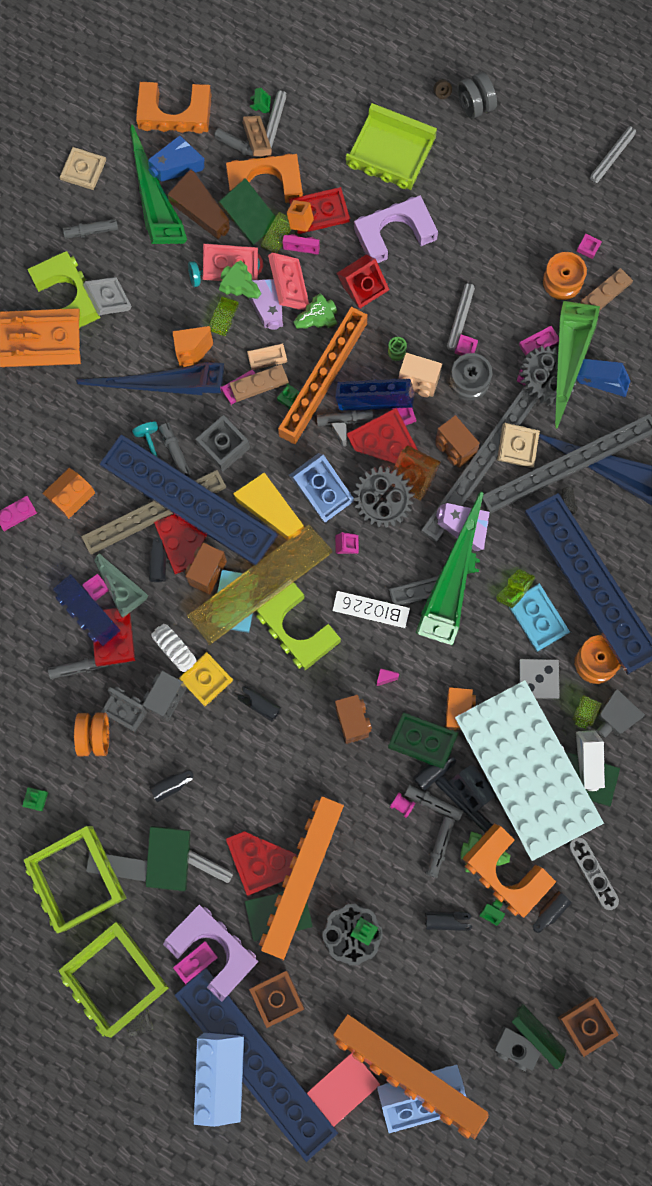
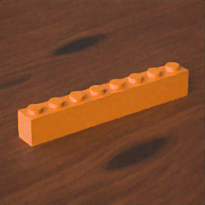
(323, 375)
(302, 878)
(411, 1076)

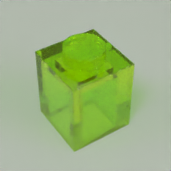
(586, 712)

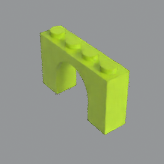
(63, 269)
(304, 651)

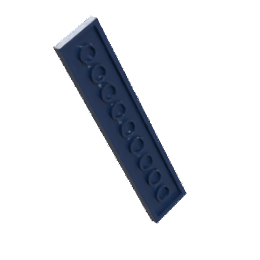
(188, 500)
(592, 583)
(262, 1069)

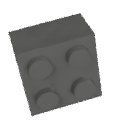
(223, 443)
(164, 695)

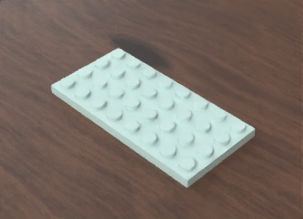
(529, 770)

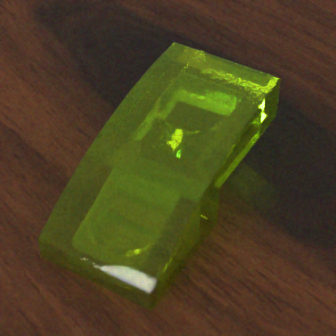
(274, 238)
(223, 316)
(517, 587)

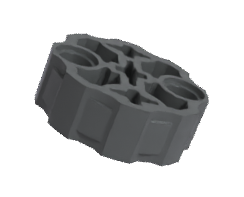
(337, 946)

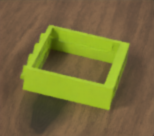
(41, 887)
(80, 994)

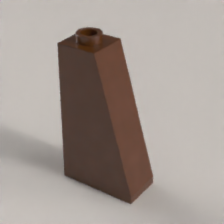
(198, 204)

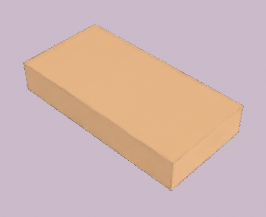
(267, 356)

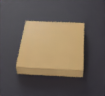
(83, 168)
(518, 445)

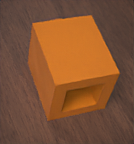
(300, 215)

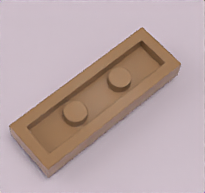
(256, 136)
(608, 289)
(259, 383)

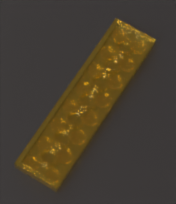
(259, 584)

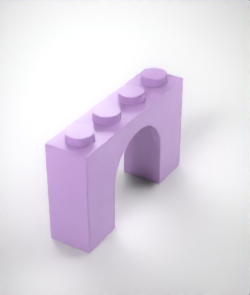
(411, 212)
(202, 925)

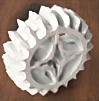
(173, 647)

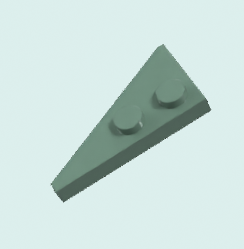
(123, 591)

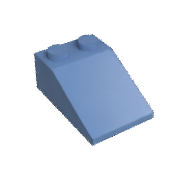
(321, 487)

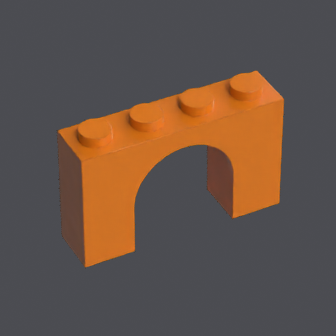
(194, 118)
(283, 167)
(483, 861)

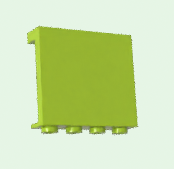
(391, 147)

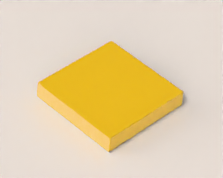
(205, 679)

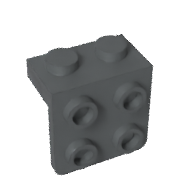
(124, 710)

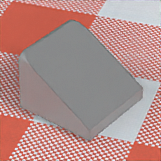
(341, 432)

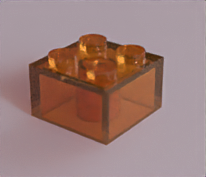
(418, 468)

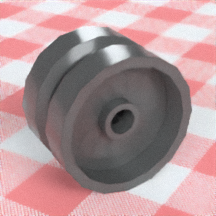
(477, 95)
(470, 376)

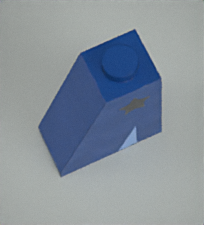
(175, 160)
(604, 376)

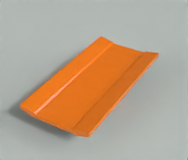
(39, 338)

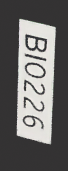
(371, 609)

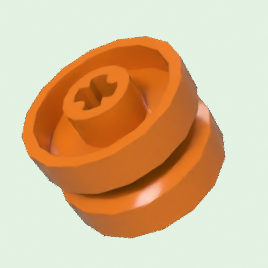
(564, 275)
(596, 661)
(91, 734)

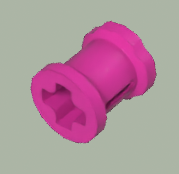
(402, 805)

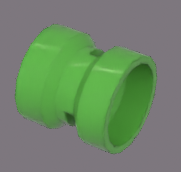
(395, 352)

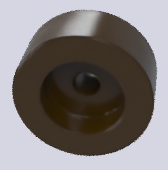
(442, 89)

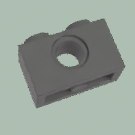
(504, 1046)

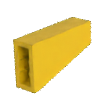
(269, 506)

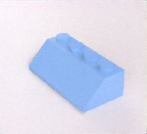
(218, 1079)
(403, 1112)

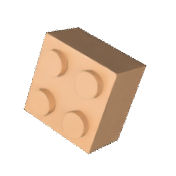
(422, 372)

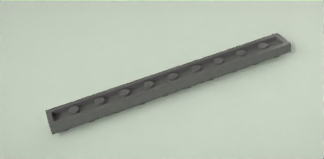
(481, 462)
(568, 464)

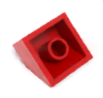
(363, 280)

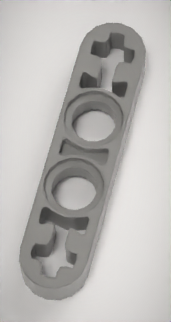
(592, 874)

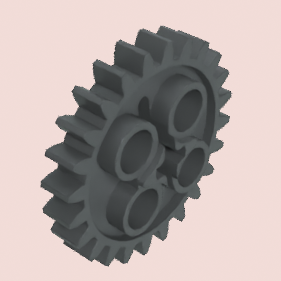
(538, 365)
(371, 485)

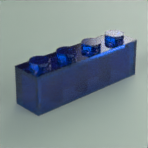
(375, 394)
(86, 609)

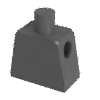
(617, 715)

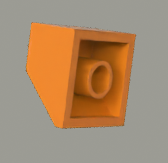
(192, 345)
(69, 492)

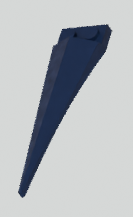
(187, 380)
(627, 474)

